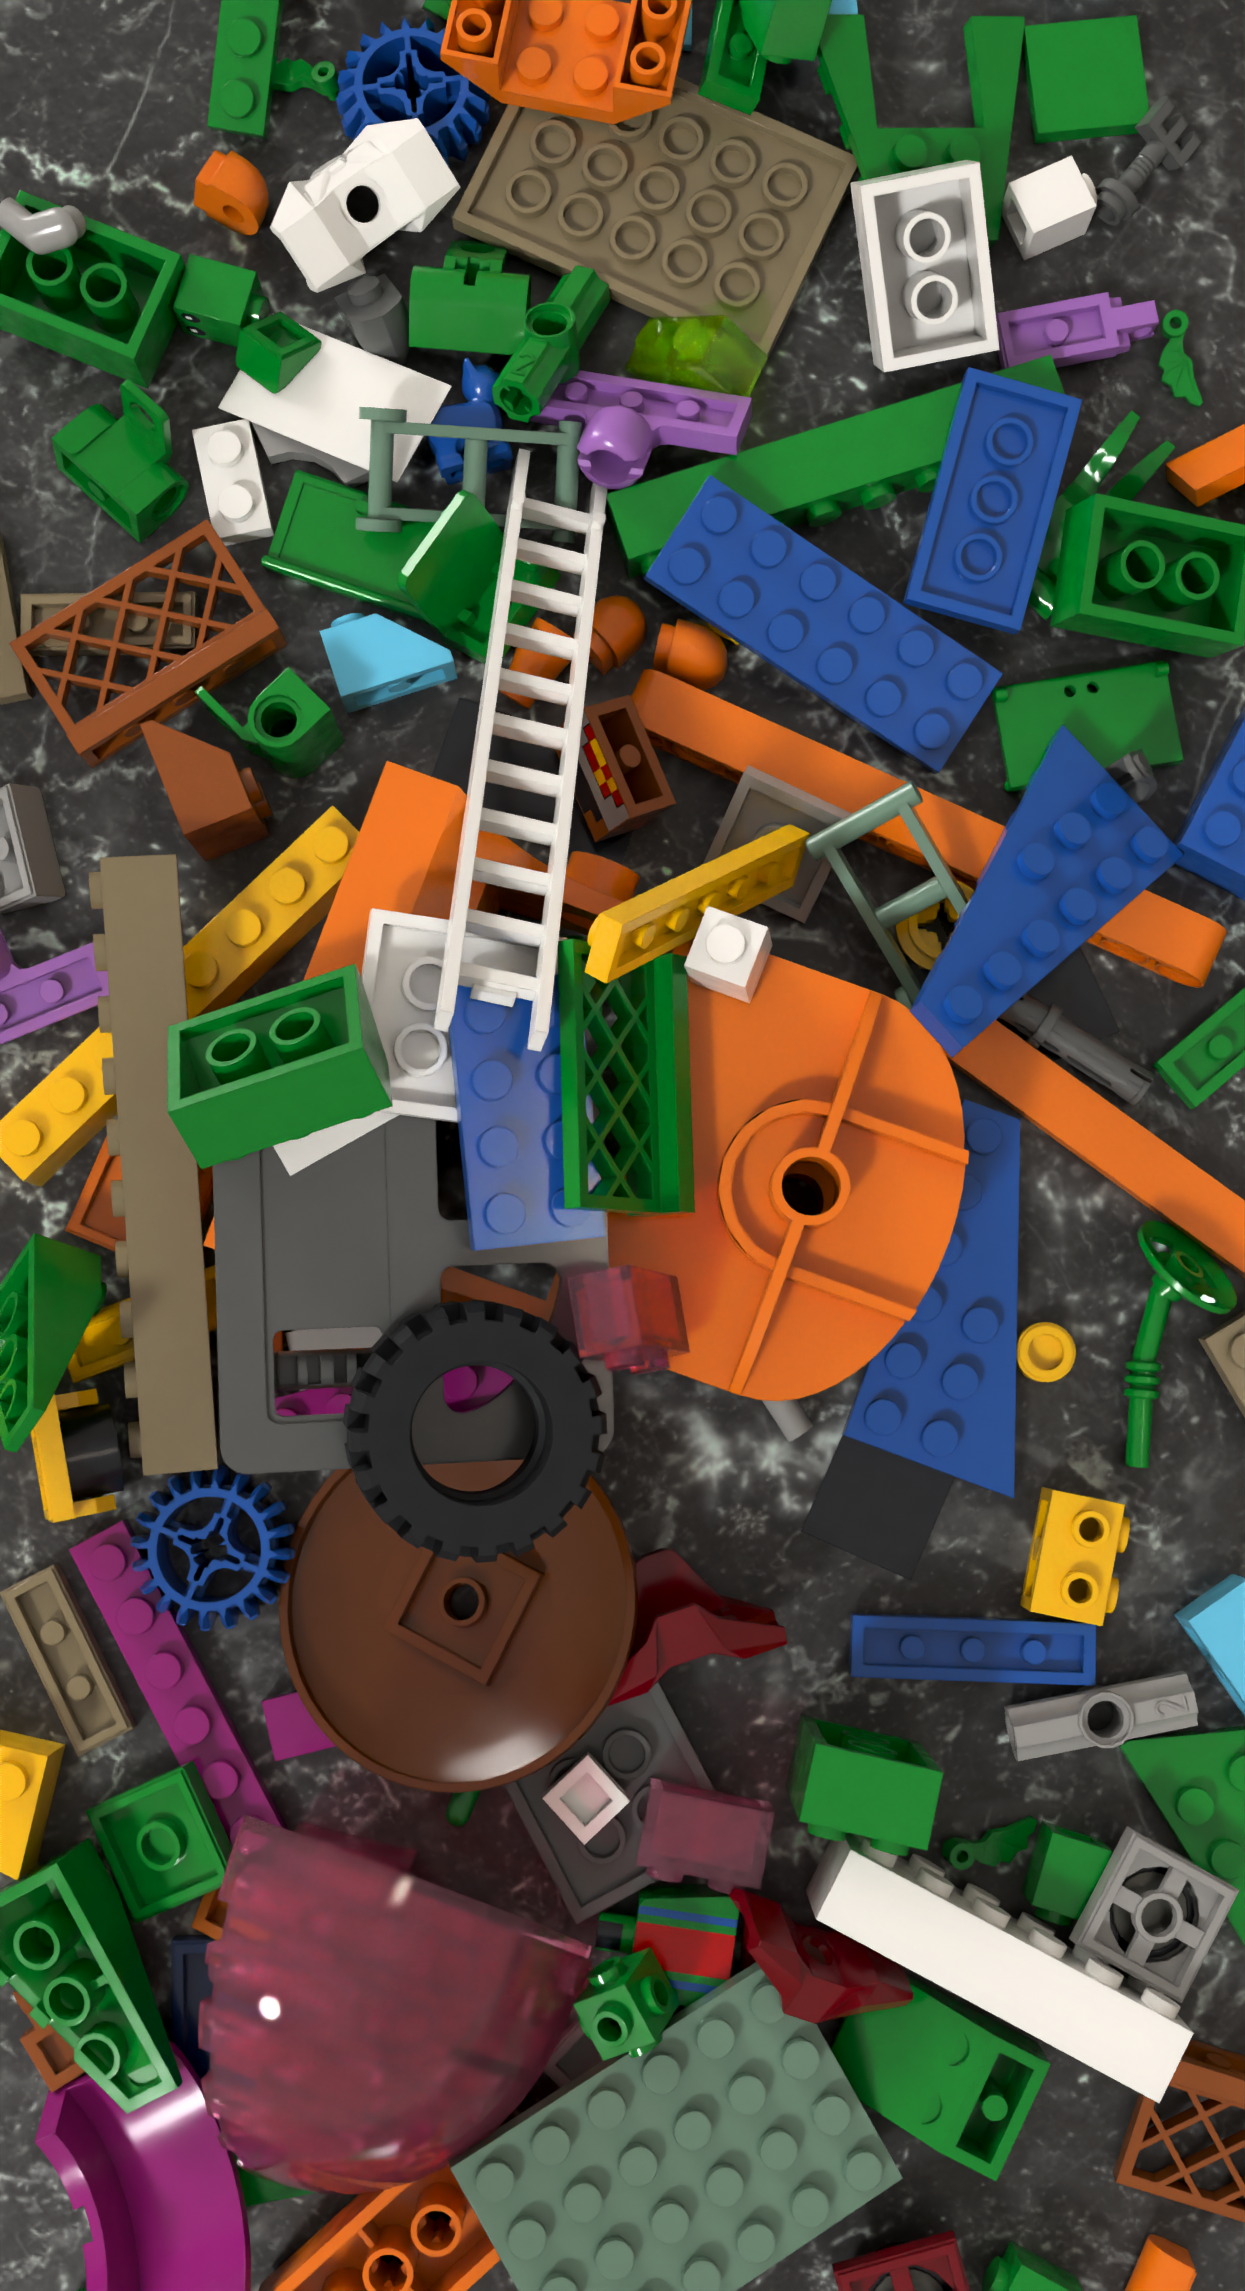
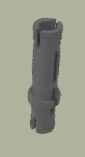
(1049, 1028)

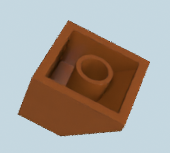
(210, 794)

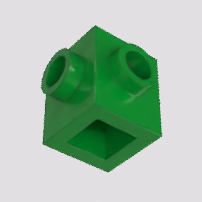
(626, 2005)

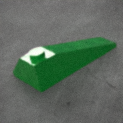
(42, 1319)
(83, 1975)

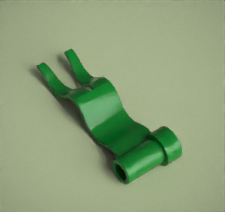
(1082, 487)

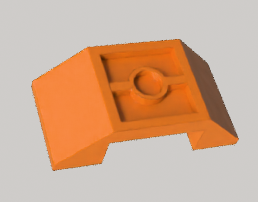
(570, 55)

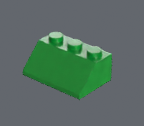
(276, 1068)

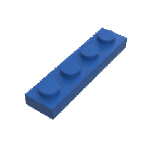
(972, 1649)

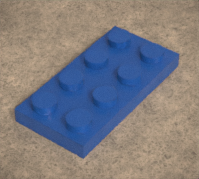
(992, 501)
(513, 1127)

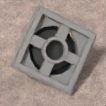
(1148, 1911)

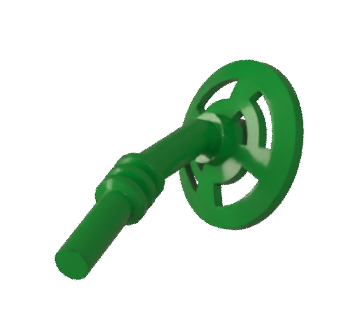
(1177, 1276)

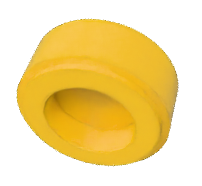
(1045, 1352)

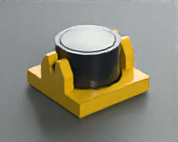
(77, 1456)

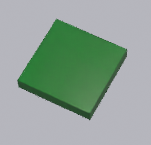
(1084, 78)
(163, 1841)

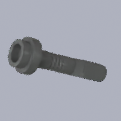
(1117, 197)

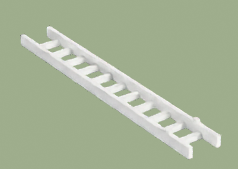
(486, 982)

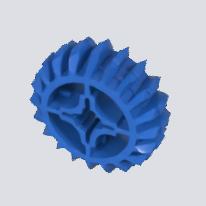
(380, 82)
(165, 1527)

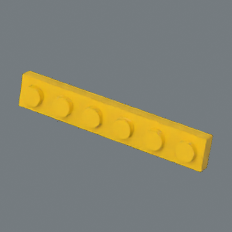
(673, 911)

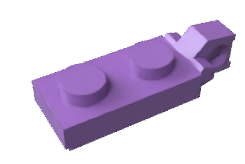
(1073, 330)

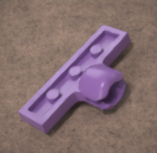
(633, 416)
(47, 991)

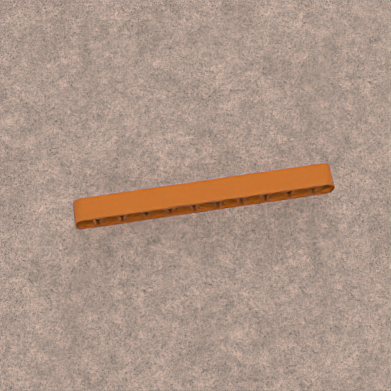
(729, 739)

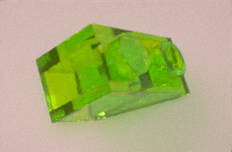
(697, 354)

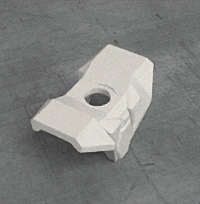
(402, 171)

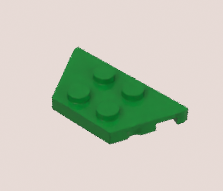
(1201, 1796)

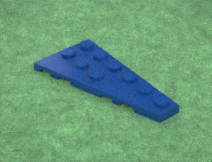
(1052, 881)
(950, 1372)

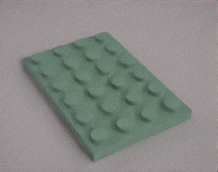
(681, 2159)

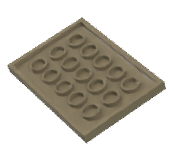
(668, 207)

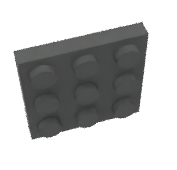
(633, 1744)

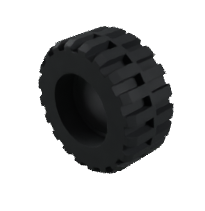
(545, 1483)

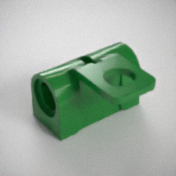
(468, 301)
(124, 462)
(278, 710)

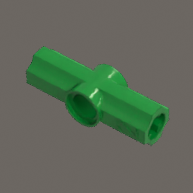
(551, 344)

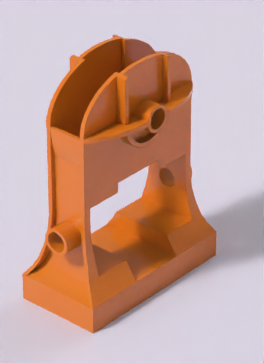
(789, 1086)

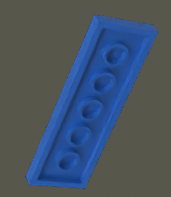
(822, 625)

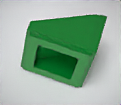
(275, 350)

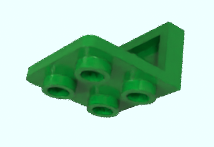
(456, 577)

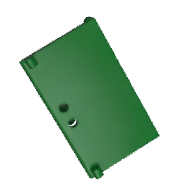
(323, 549)
(1124, 715)

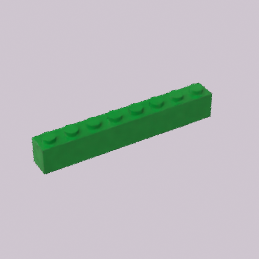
(812, 472)

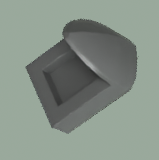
(377, 317)

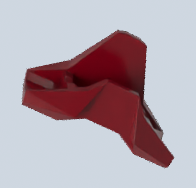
(687, 1620)
(796, 1962)

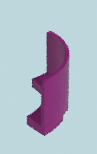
(153, 2187)

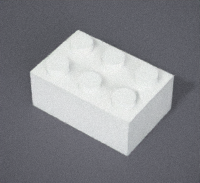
(925, 265)

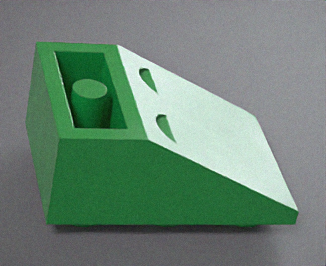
(944, 2075)

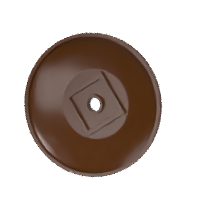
(442, 1695)

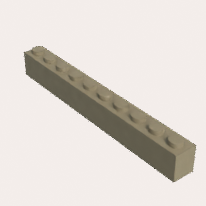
(159, 1172)

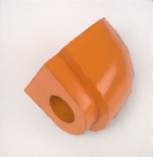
(232, 192)
(616, 632)
(691, 654)

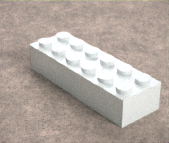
(1000, 1962)

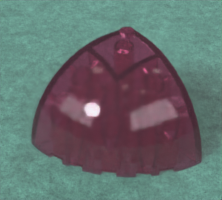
(369, 2015)

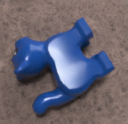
(477, 412)

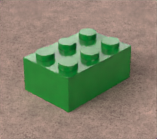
(95, 301)
(1151, 577)
(863, 1785)

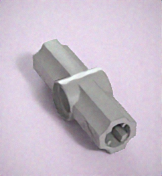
(1138, 1706)

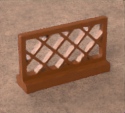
(163, 691)
(1201, 2072)

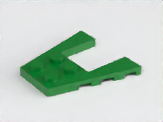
(993, 65)

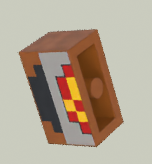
(618, 771)

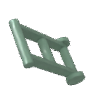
(387, 422)
(880, 919)

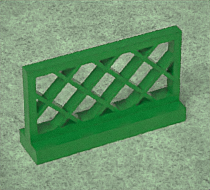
(651, 1087)

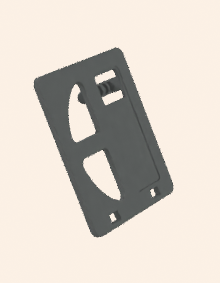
(351, 1249)

